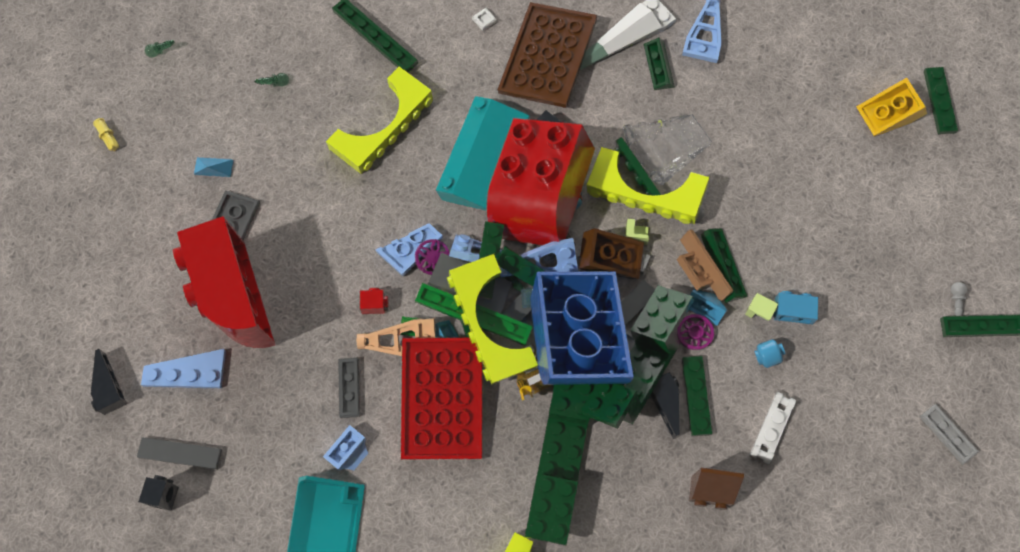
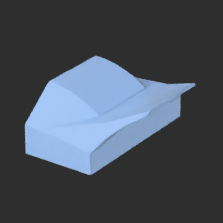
(347, 450)

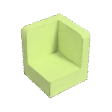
(635, 232)
(762, 307)

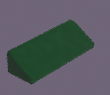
(658, 64)

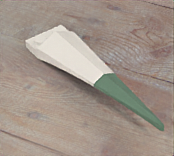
(640, 23)

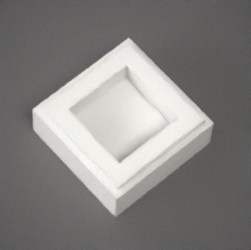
(484, 19)

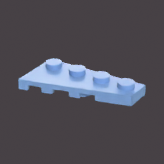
(193, 371)

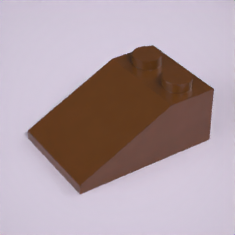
(610, 253)
(715, 488)

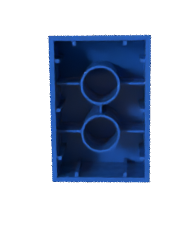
(580, 329)

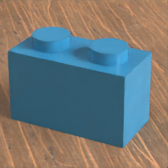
(796, 308)

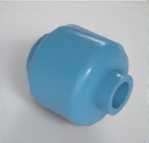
(769, 353)

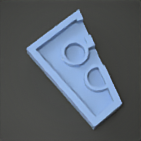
(401, 252)

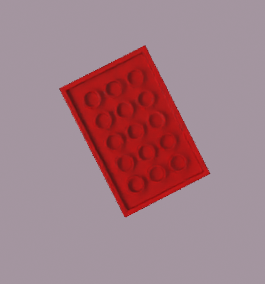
(441, 399)

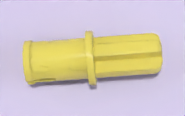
(106, 134)

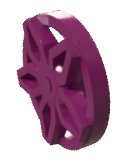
(431, 256)
(695, 332)

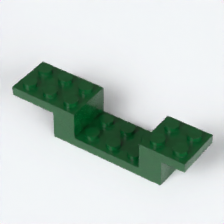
(653, 349)
(559, 465)

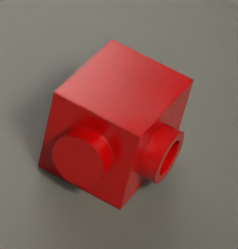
(373, 301)

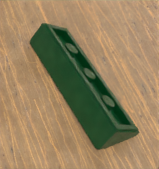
(719, 250)

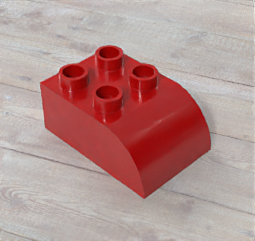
(539, 180)
(223, 282)

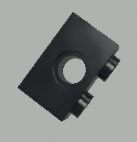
(159, 493)

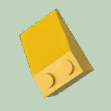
(892, 108)

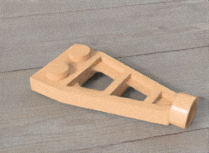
(422, 327)

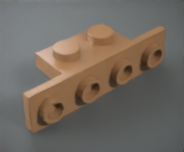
(701, 267)

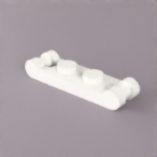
(772, 427)

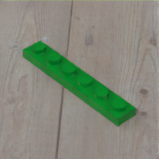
(487, 319)

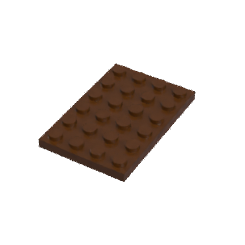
(547, 54)

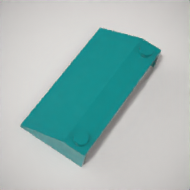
(477, 153)
(325, 515)

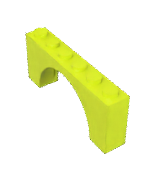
(363, 150)
(680, 204)
(498, 361)

